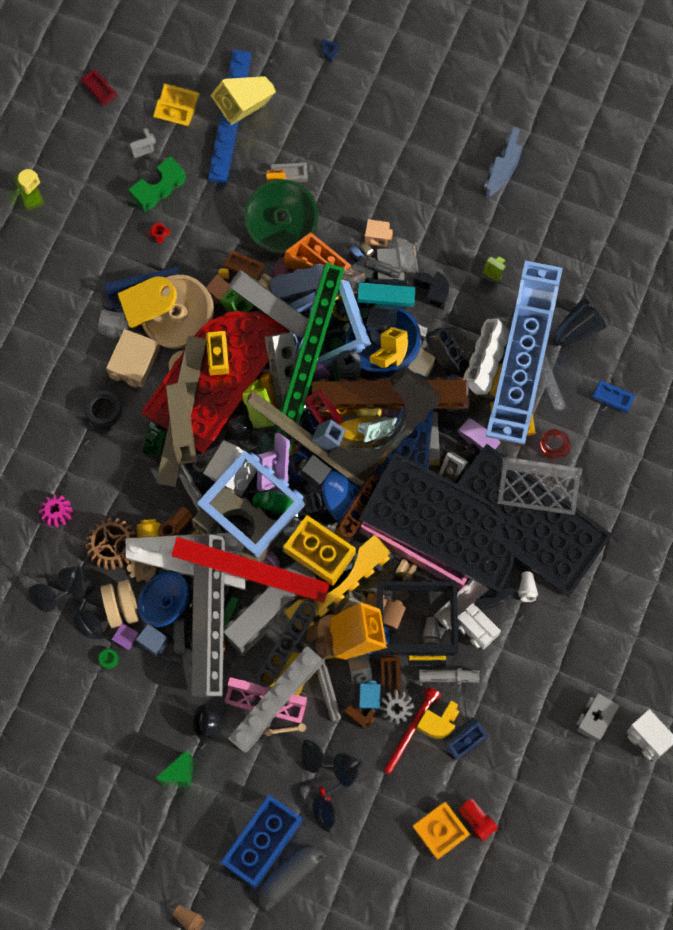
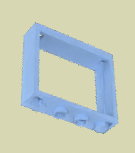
(362, 339)
(281, 523)

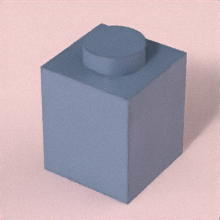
(328, 435)
(153, 640)

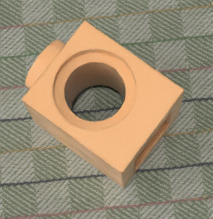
(378, 233)

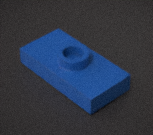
(613, 396)

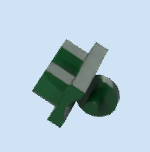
(154, 440)

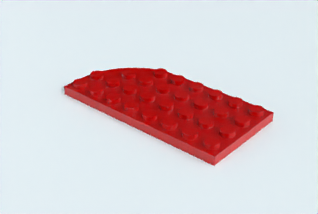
(220, 395)

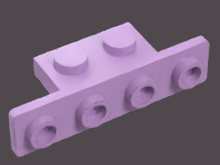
(277, 460)

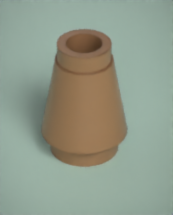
(188, 918)

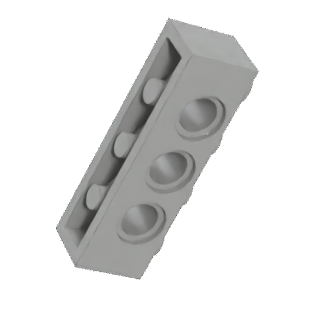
(278, 363)

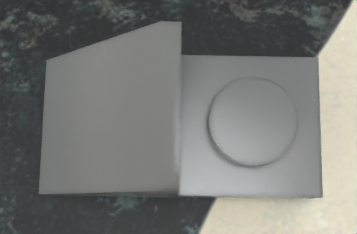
(452, 467)

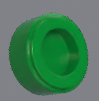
(108, 658)

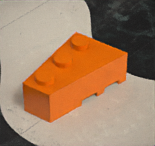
(310, 252)

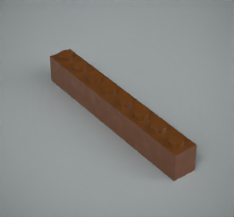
(381, 394)

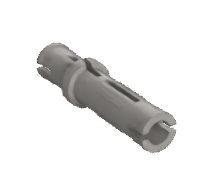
(459, 676)

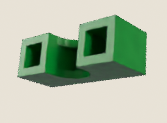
(148, 195)

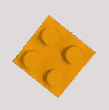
(441, 830)

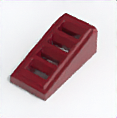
(328, 405)

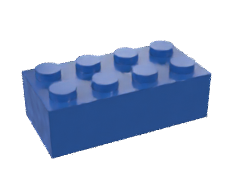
(262, 841)

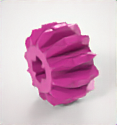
(57, 517)

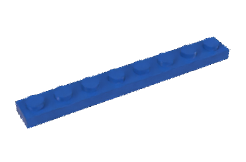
(226, 132)

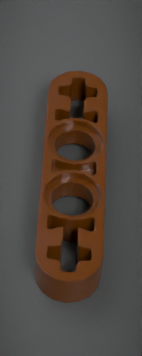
(357, 506)

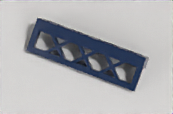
(118, 286)

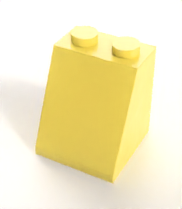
(242, 96)

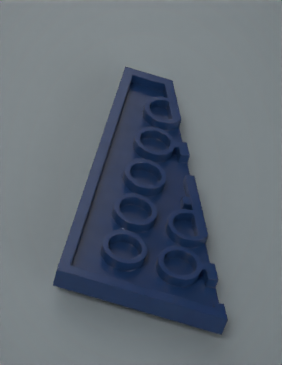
(416, 445)

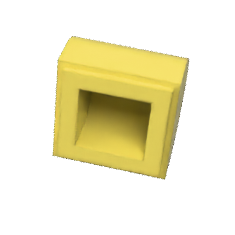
(28, 180)

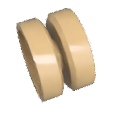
(121, 603)

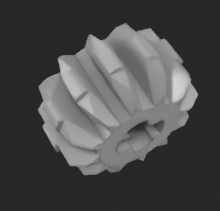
(403, 709)

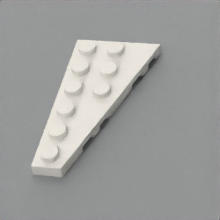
(158, 551)

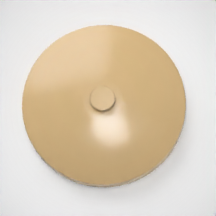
(186, 317)

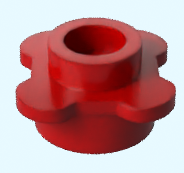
(154, 232)

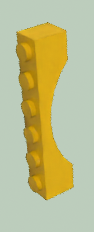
(369, 555)

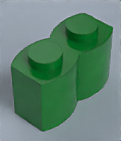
(272, 502)

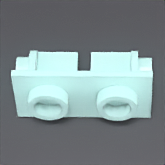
(377, 428)

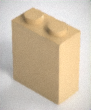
(133, 359)

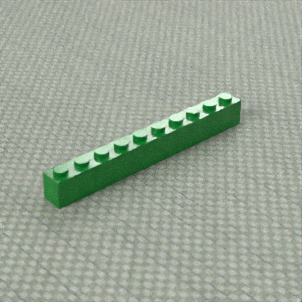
(310, 346)

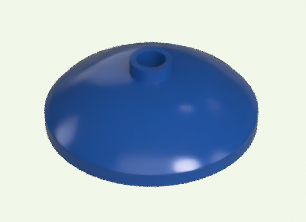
(338, 494)
(163, 599)

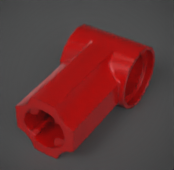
(481, 824)

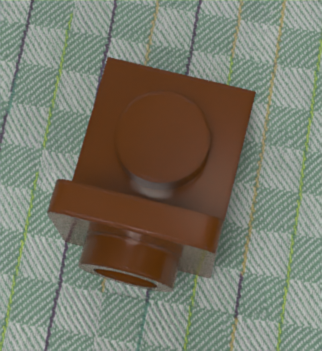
(356, 715)

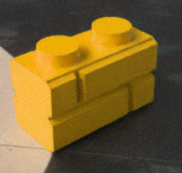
(217, 353)

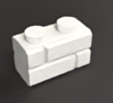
(477, 626)

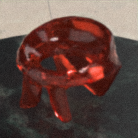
(555, 453)

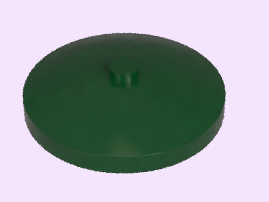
(280, 215)

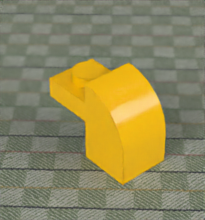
(393, 348)
(436, 726)

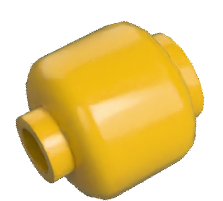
(148, 528)

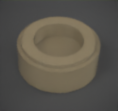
(366, 250)

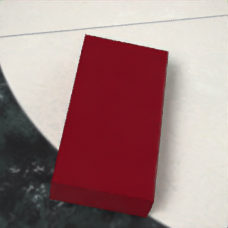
(98, 87)

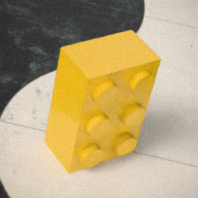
(319, 550)

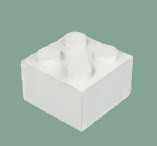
(222, 460)
(650, 736)

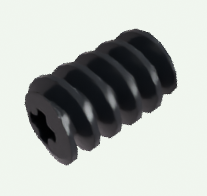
(348, 366)

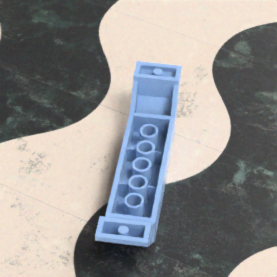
(524, 353)

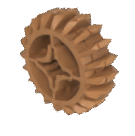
(104, 546)

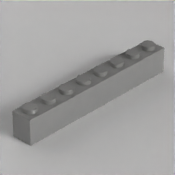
(208, 625)

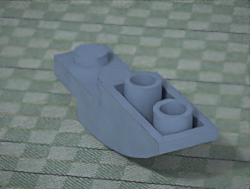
(504, 166)

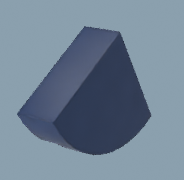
(329, 49)

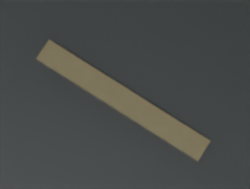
(189, 375)
(298, 433)

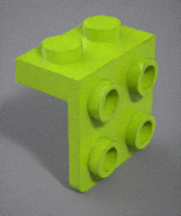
(257, 419)

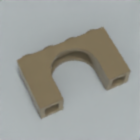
(229, 505)

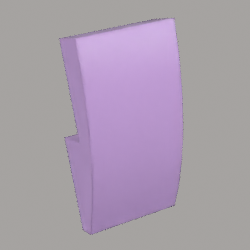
(476, 434)

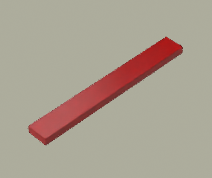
(250, 569)

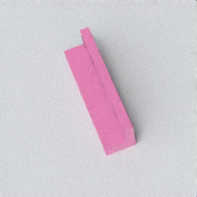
(257, 690)

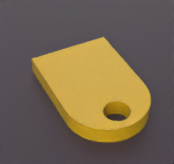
(146, 300)

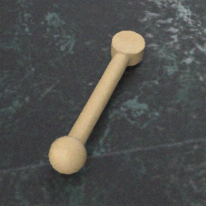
(268, 732)

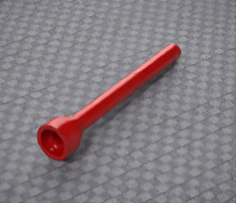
(430, 697)

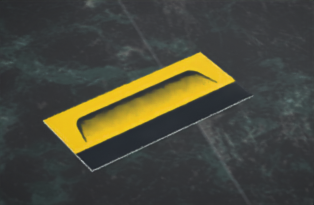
(427, 660)

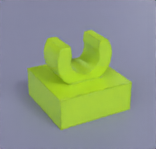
(494, 268)

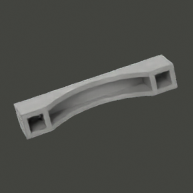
(286, 686)

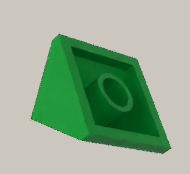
(178, 773)

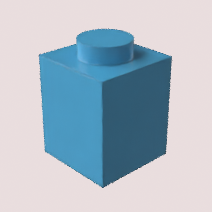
(370, 696)

